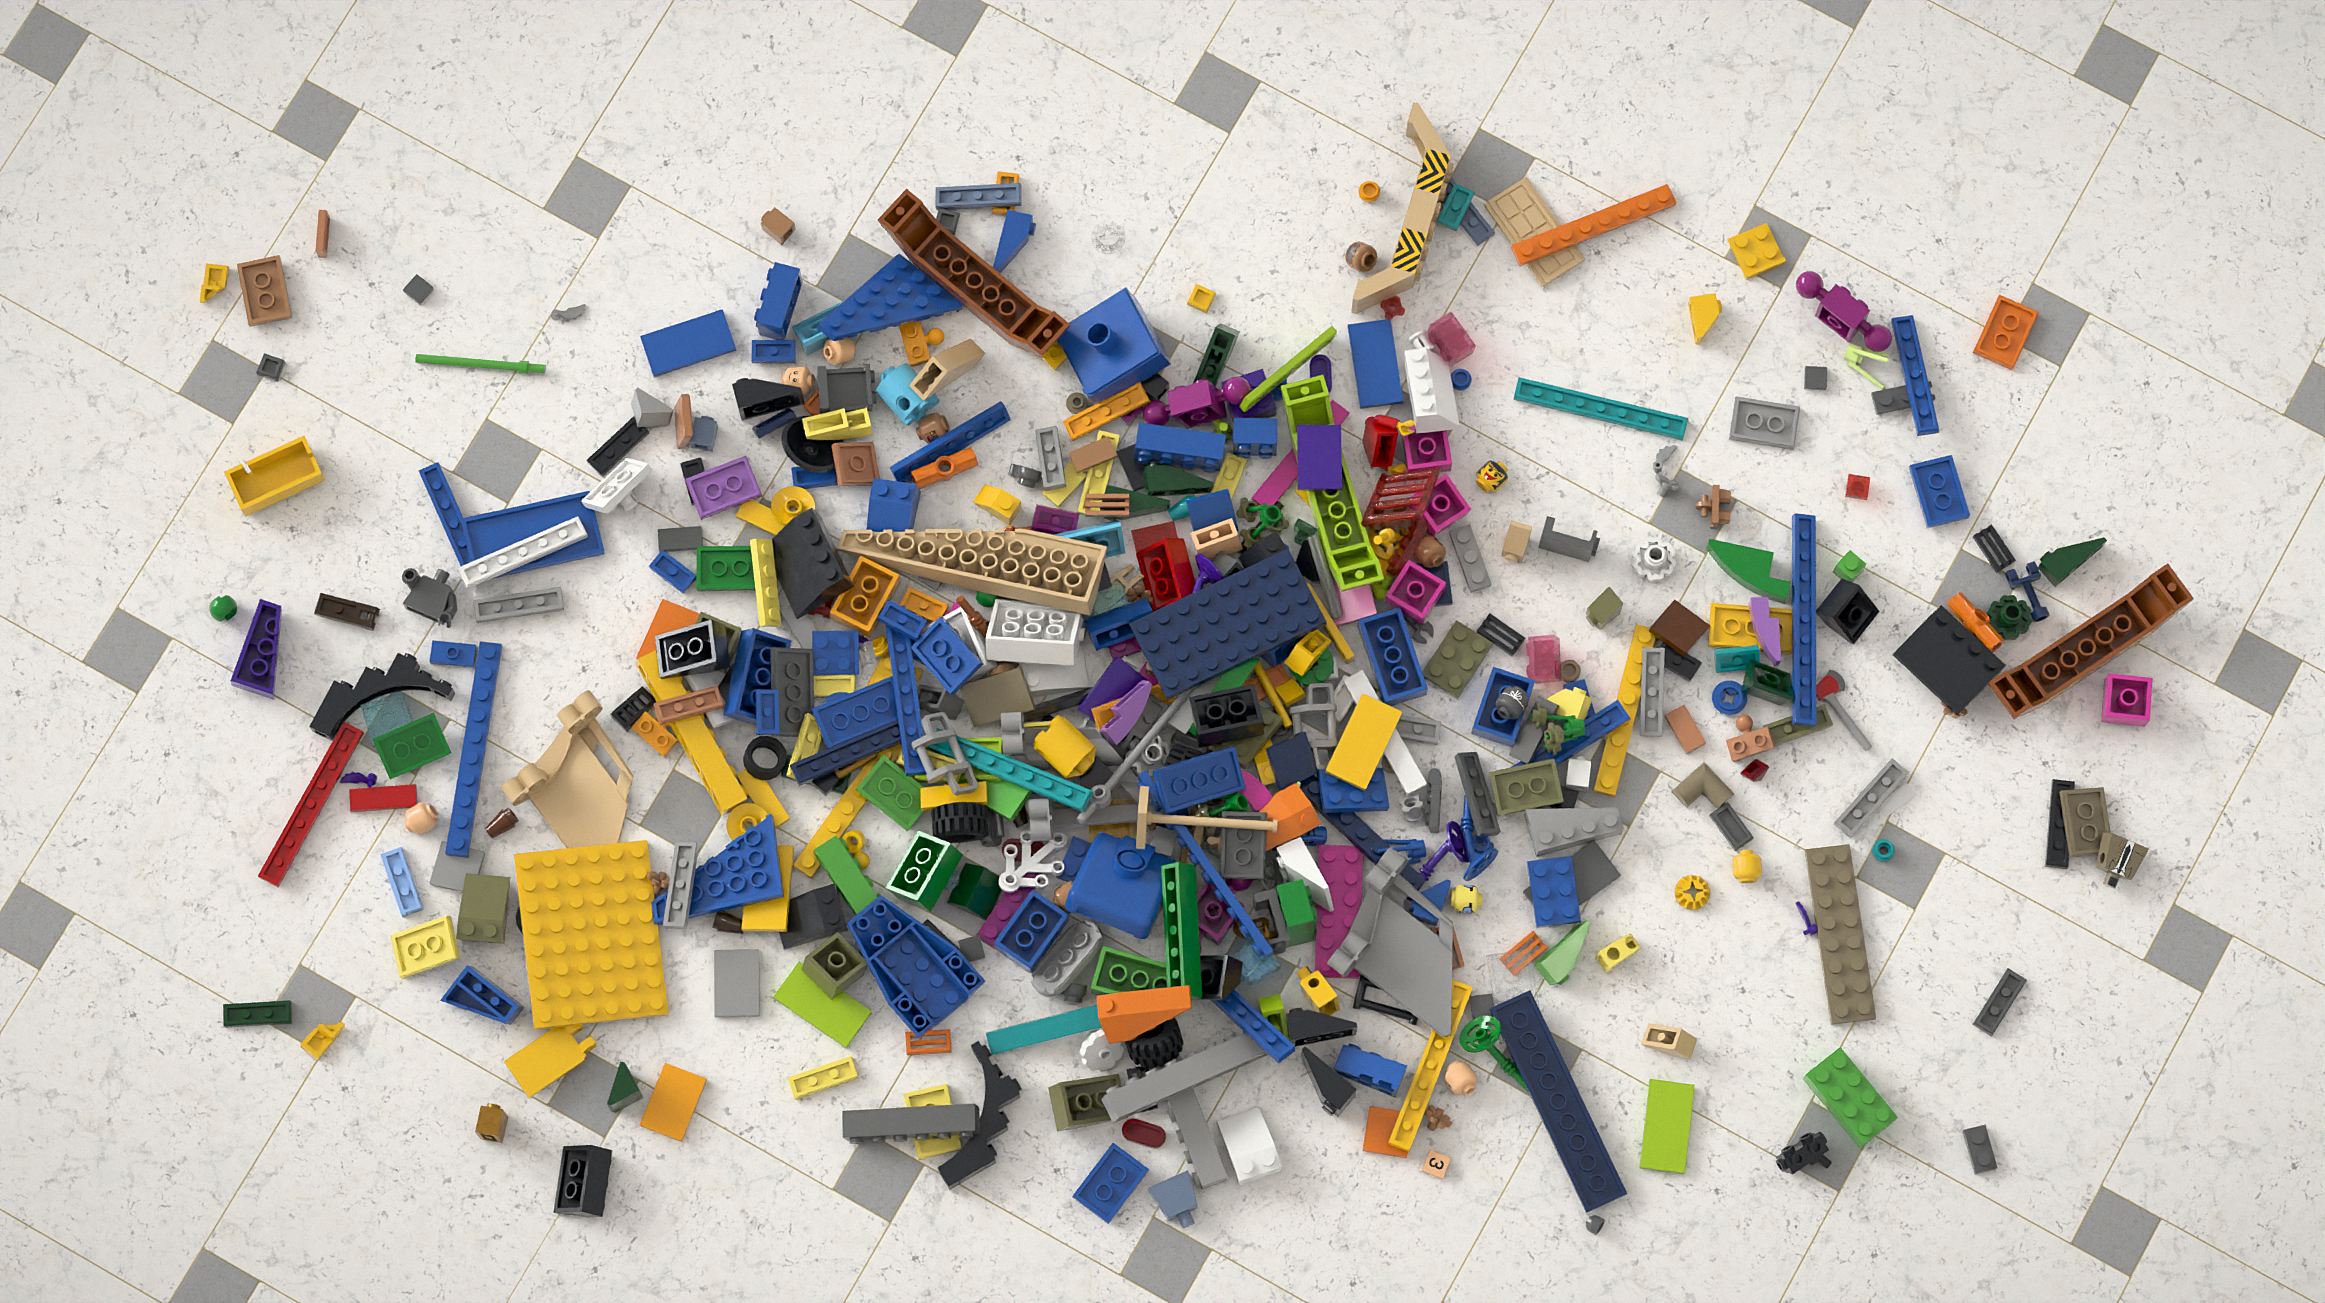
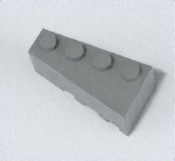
(1570, 827)

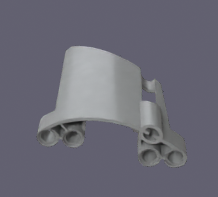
(1398, 949)

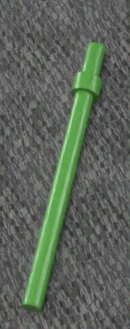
(522, 367)

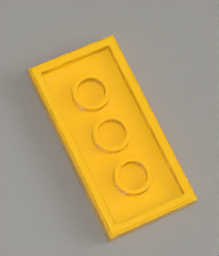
(1733, 627)
(1363, 742)
(772, 914)

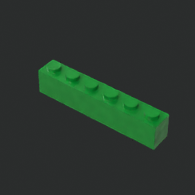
(1181, 927)

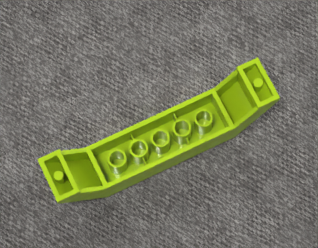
(1334, 512)

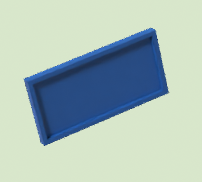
(505, 527)

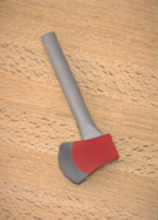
(1826, 690)

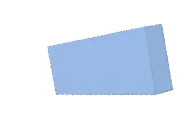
(402, 881)

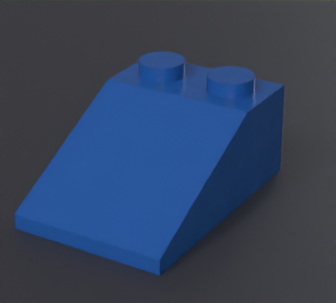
(892, 505)

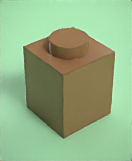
(777, 225)

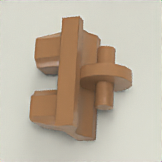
(1717, 516)

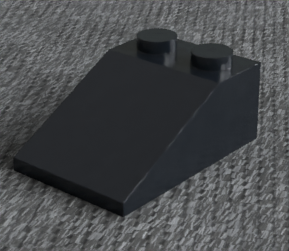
(763, 397)
(692, 650)
(813, 917)
(1312, 1027)
(1331, 1088)

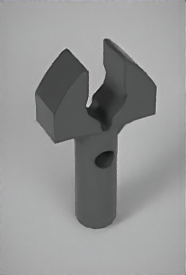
(1428, 627)

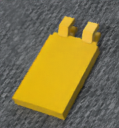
(548, 1058)

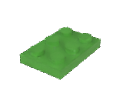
(892, 792)

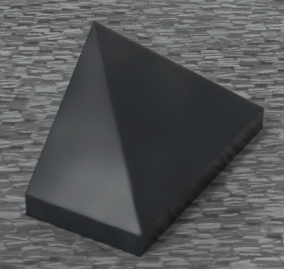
(1306, 563)

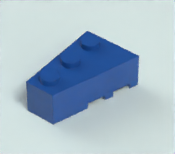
(482, 996)
(1370, 1069)

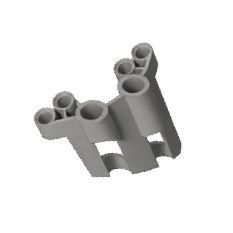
(1049, 814)

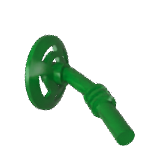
(1485, 1043)

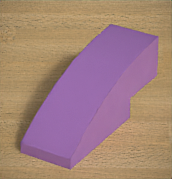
(1765, 628)
(1126, 712)

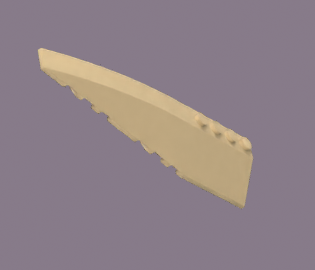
(997, 562)

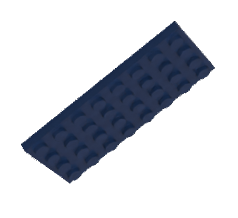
(1227, 624)

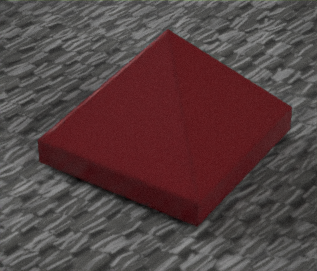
(1755, 770)

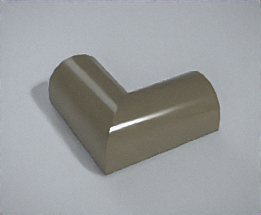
(1704, 782)

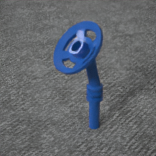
(1477, 861)

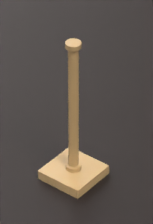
(1146, 818)

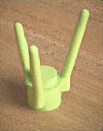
(1856, 354)

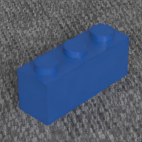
(1114, 625)

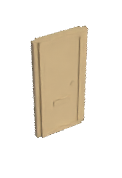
(1523, 215)

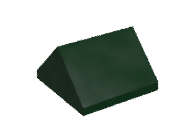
(1767, 683)
(976, 891)
(624, 1090)

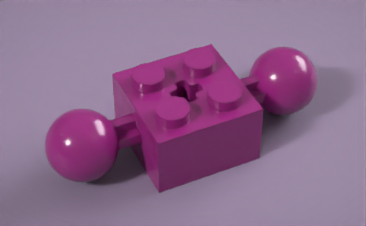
(1843, 312)
(1197, 403)
(1218, 926)

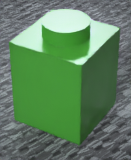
(1849, 567)

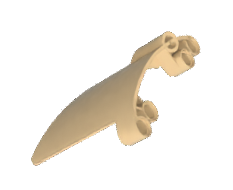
(572, 784)

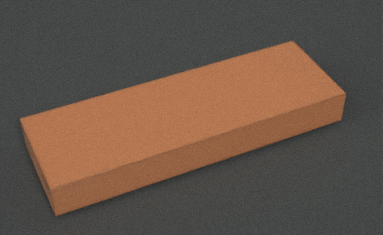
(688, 705)

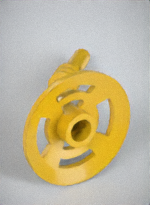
(1387, 538)

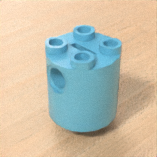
(901, 397)

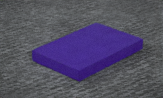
(1319, 458)
(1112, 685)

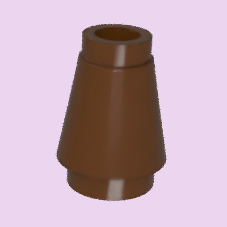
(502, 822)

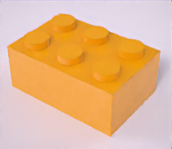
(865, 601)

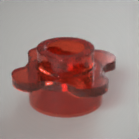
(1393, 301)

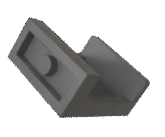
(845, 389)
(1567, 544)
(1269, 900)

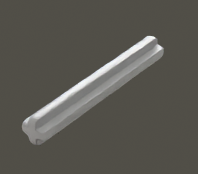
(1325, 577)

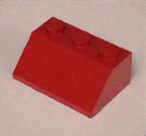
(1166, 571)

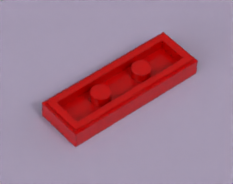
(383, 798)

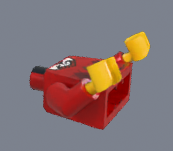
(1381, 439)

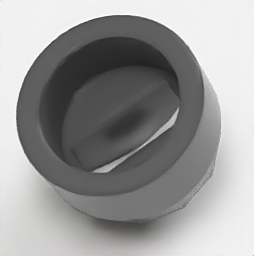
(1595, 1225)

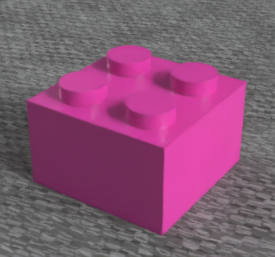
(1427, 450)
(1444, 506)
(1415, 592)
(2126, 700)

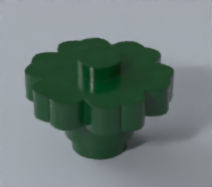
(2009, 617)

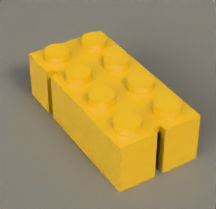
(274, 476)

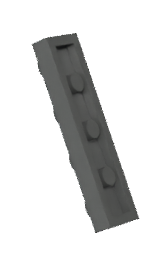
(1477, 794)

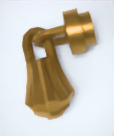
(1268, 935)

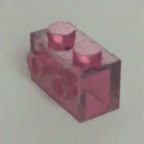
(1450, 339)
(1544, 658)

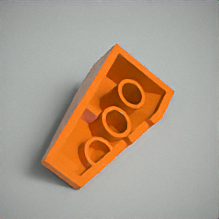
(1293, 813)
(1135, 1012)

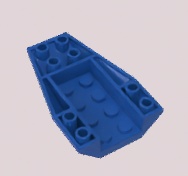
(913, 966)

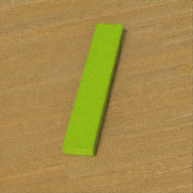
(1288, 369)

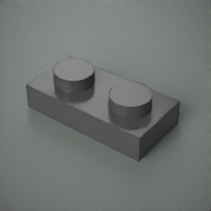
(1980, 1149)

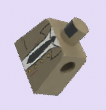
(2119, 858)

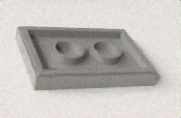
(1764, 423)
(737, 983)

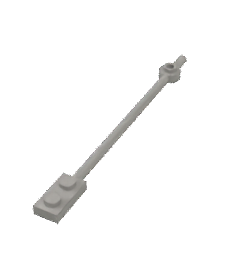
(1106, 798)

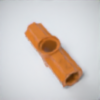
(957, 463)
(1975, 621)

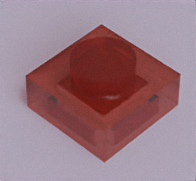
(1857, 487)

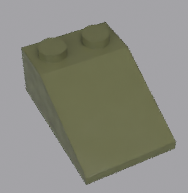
(483, 908)
(1080, 1103)

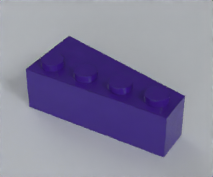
(259, 654)

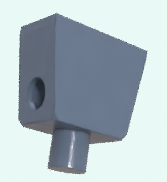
(1176, 1198)

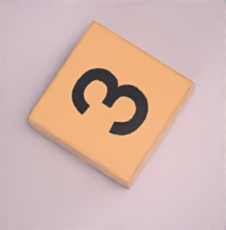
(1436, 1164)

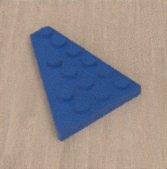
(887, 299)
(737, 876)

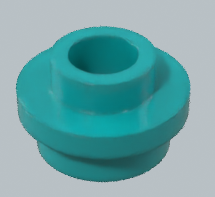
(1885, 844)

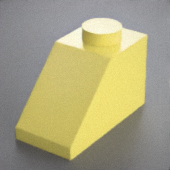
(1572, 703)

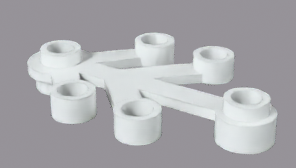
(1030, 864)

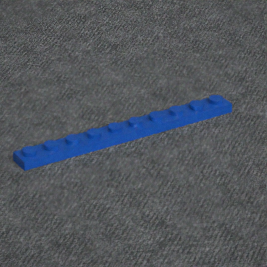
(1804, 619)
(473, 749)
(1210, 874)

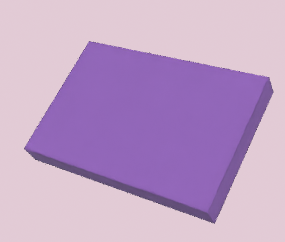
(723, 487)

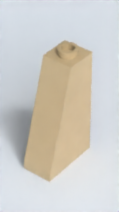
(946, 368)

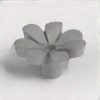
(1666, 485)

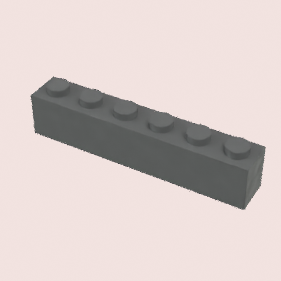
(910, 1123)

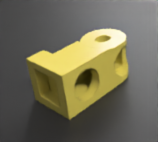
(1617, 952)

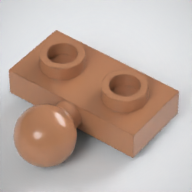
(1750, 742)

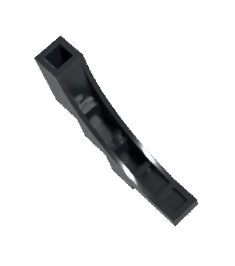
(343, 701)
(976, 1154)

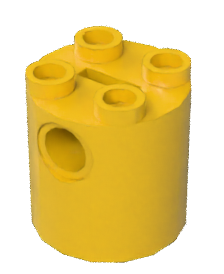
(1065, 748)

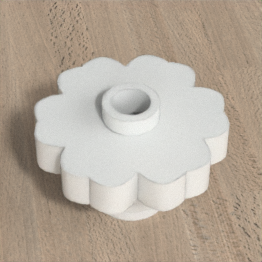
(1654, 569)
(1158, 755)
(1098, 1052)

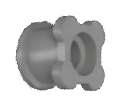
(1412, 808)

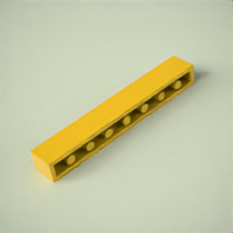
(696, 741)

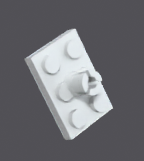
(618, 487)

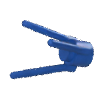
(1313, 837)
(1413, 849)

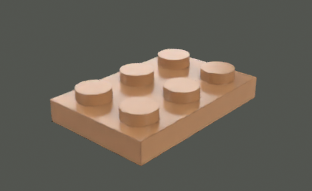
(264, 290)

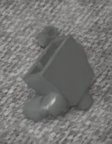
(430, 596)

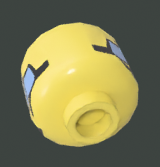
(1466, 899)

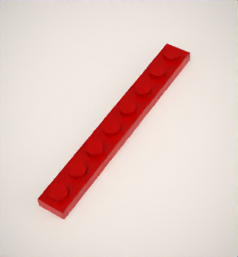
(310, 804)

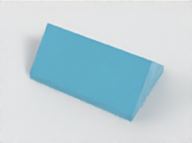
(809, 335)
(1105, 534)

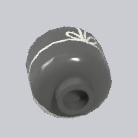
(1512, 702)

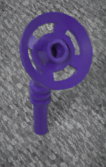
(1208, 572)
(1452, 844)

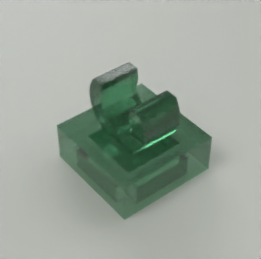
(1303, 531)

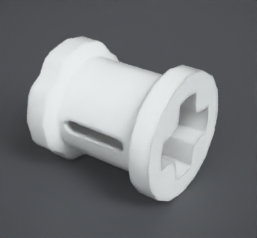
(1421, 336)

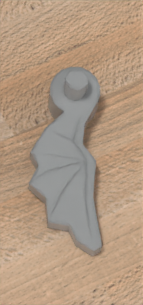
(570, 313)
(1662, 456)

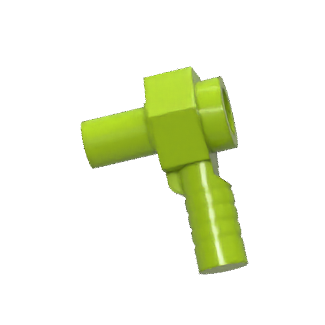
(1222, 428)
(1381, 588)

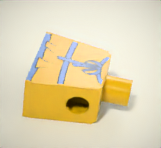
(1318, 991)

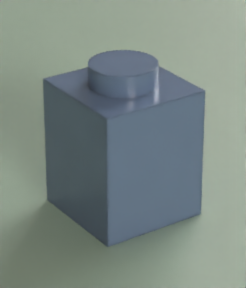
(704, 433)

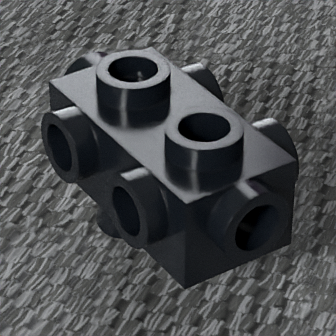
(1807, 1151)

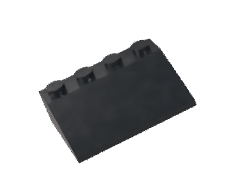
(808, 564)
(1949, 660)

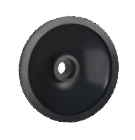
(804, 452)

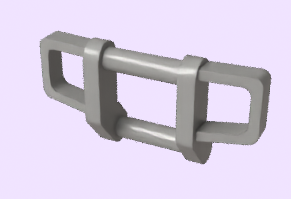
(1309, 708)
(947, 771)

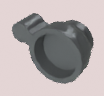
(1026, 475)
(1075, 992)

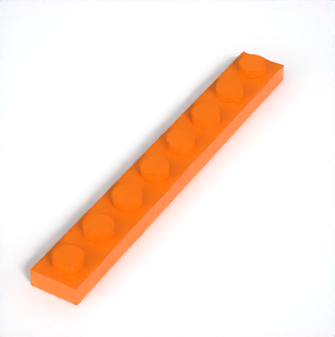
(1593, 225)

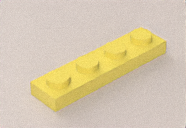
(1098, 476)
(765, 583)

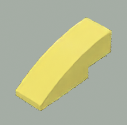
(838, 425)

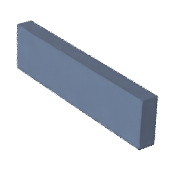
(978, 196)
(1473, 221)

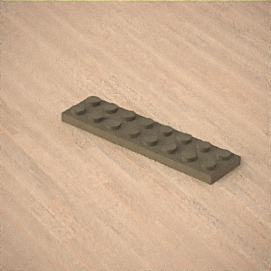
(1840, 934)

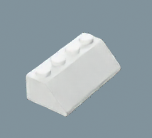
(1430, 391)

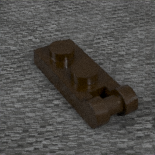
(346, 611)

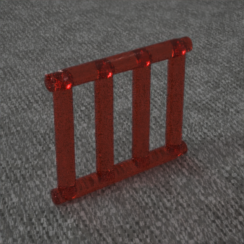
(1381, 491)

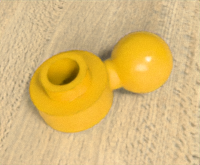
(855, 848)

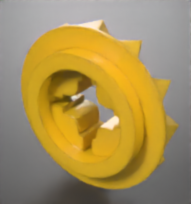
(1685, 899)

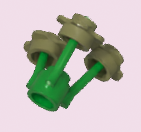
(1269, 516)
(1554, 734)
(1235, 803)

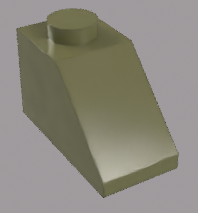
(1604, 609)

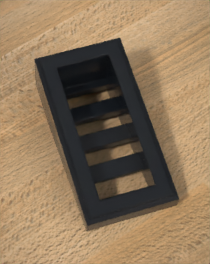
(616, 714)

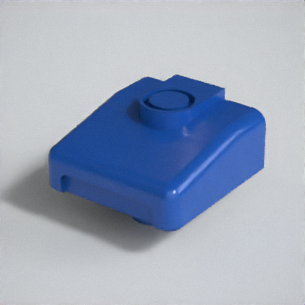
(1113, 347)
(1119, 885)

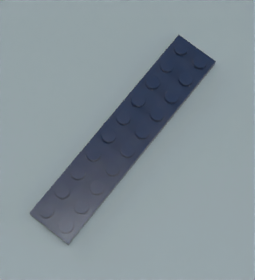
(1558, 1102)

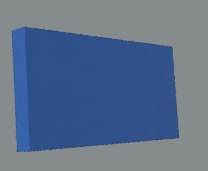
(688, 343)
(1375, 363)
(856, 712)
(1199, 779)

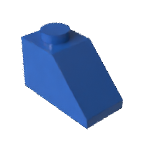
(1437, 896)

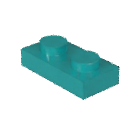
(1455, 207)
(1735, 658)

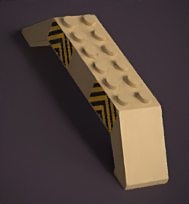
(1419, 219)

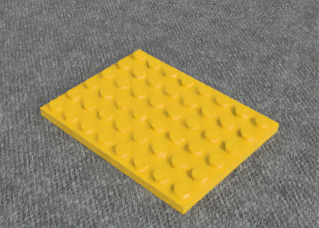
(590, 934)

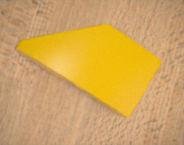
(214, 281)
(321, 1039)

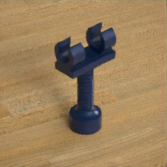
(2039, 613)

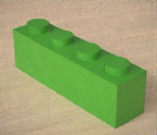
(846, 874)

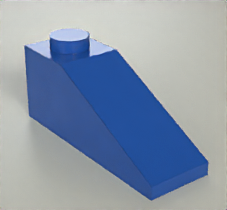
(1013, 238)

